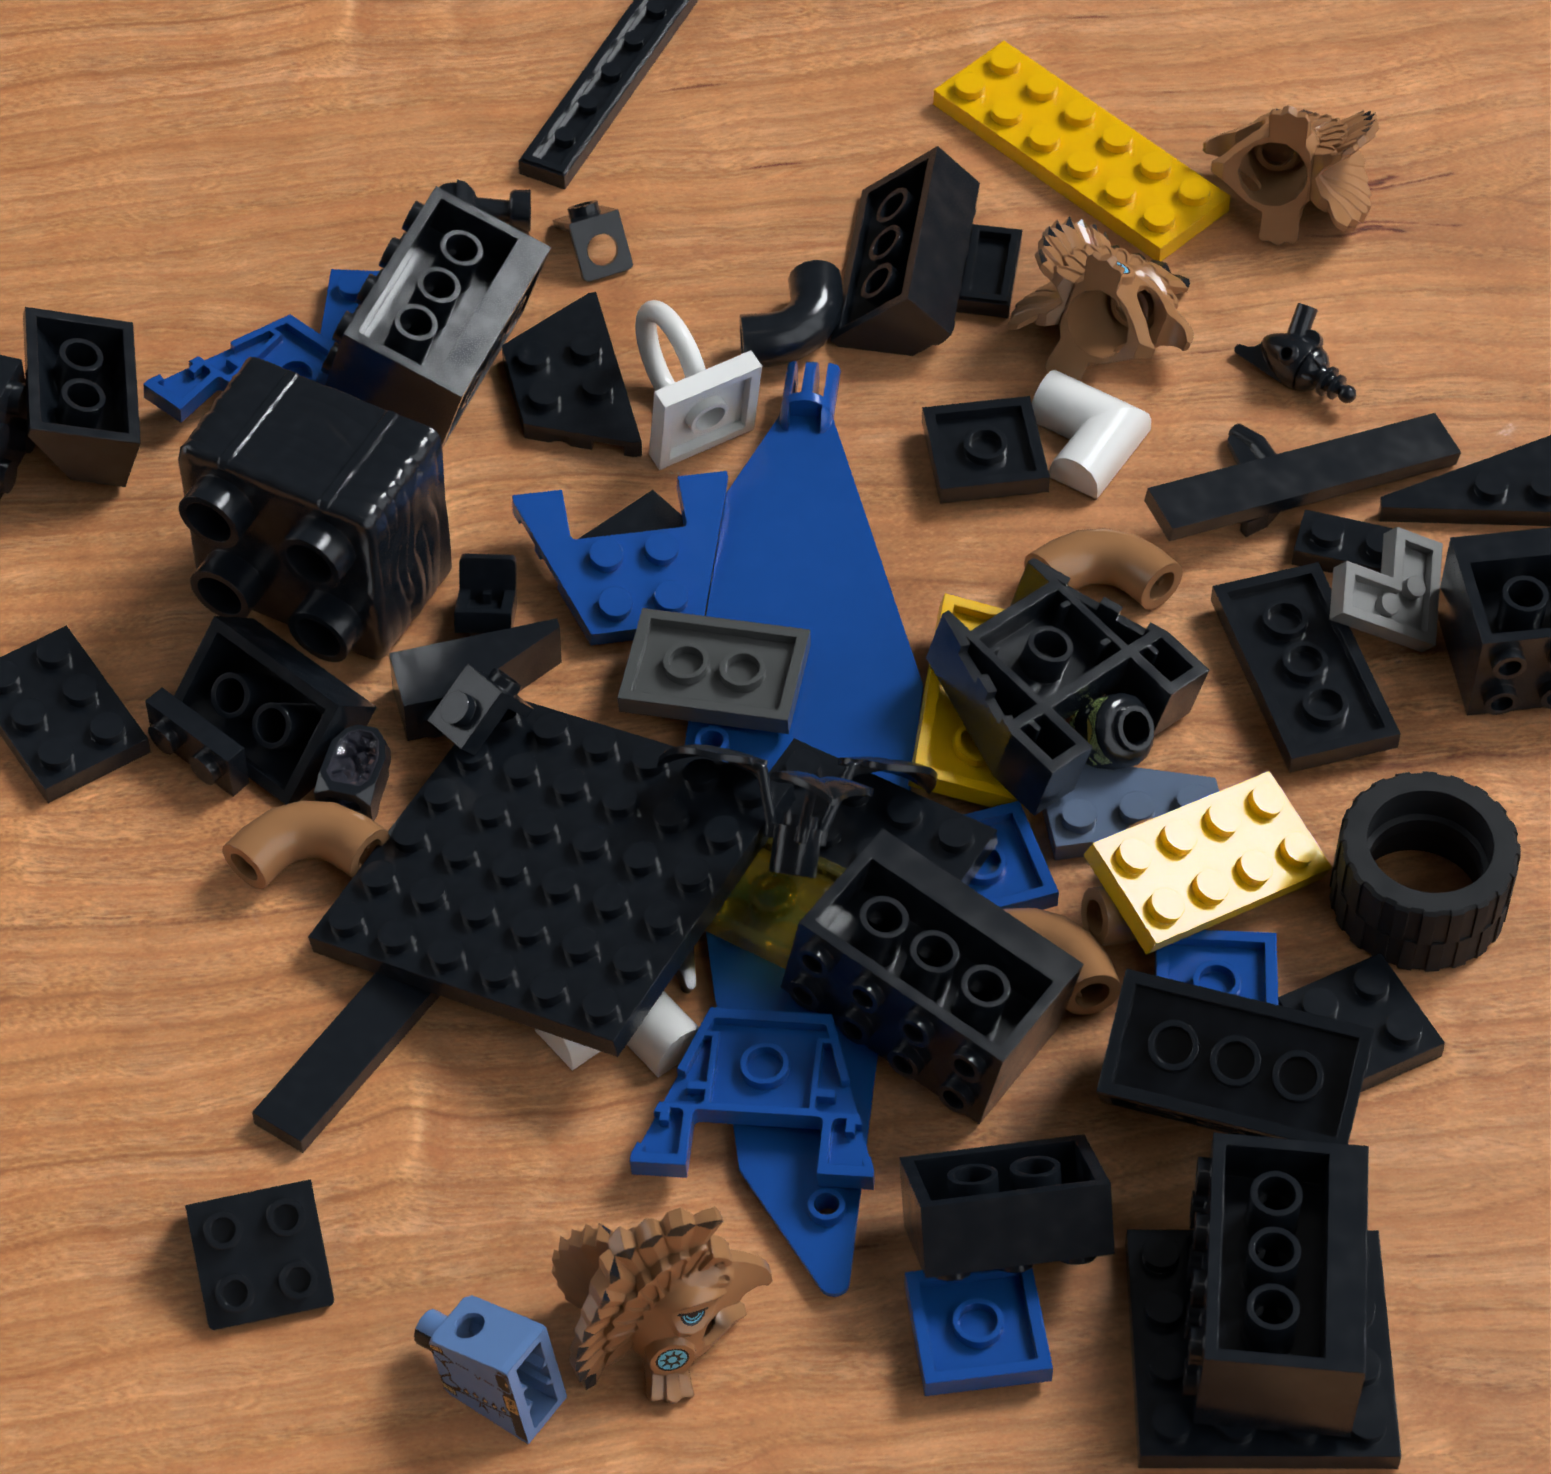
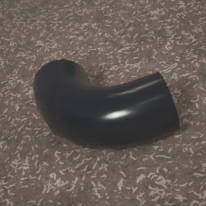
(803, 323)

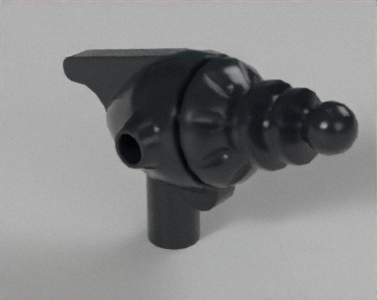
(1299, 358)

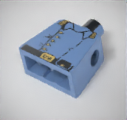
(495, 1364)

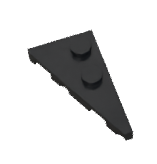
(1493, 491)

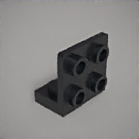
(260, 1254)

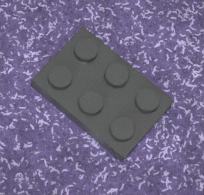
(714, 671)

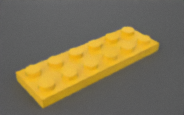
(1081, 151)

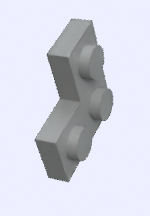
(1398, 601)

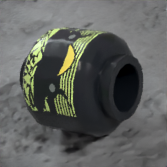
(1117, 729)

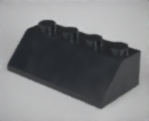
(908, 257)

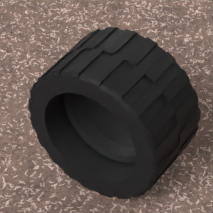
(1435, 817)

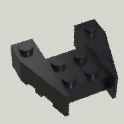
(1039, 665)

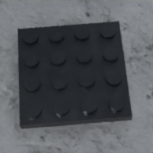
(1165, 1419)

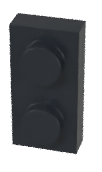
(1337, 540)
(197, 741)

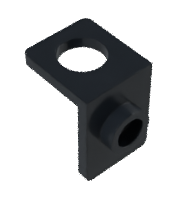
(586, 222)

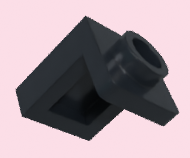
(486, 593)
(476, 706)

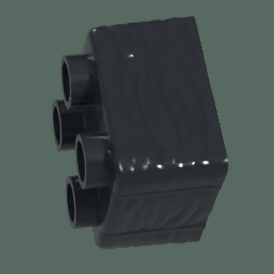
(314, 511)

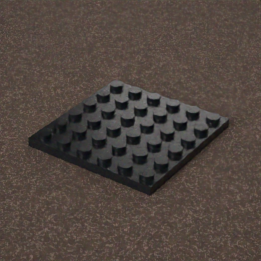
(553, 875)

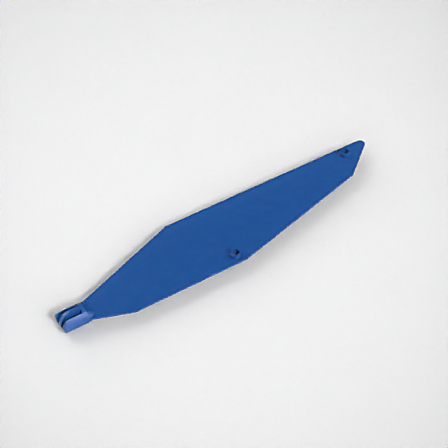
(805, 558)

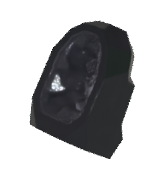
(355, 770)

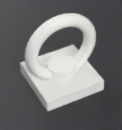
(703, 406)

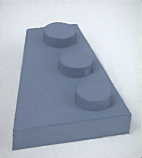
(1115, 799)

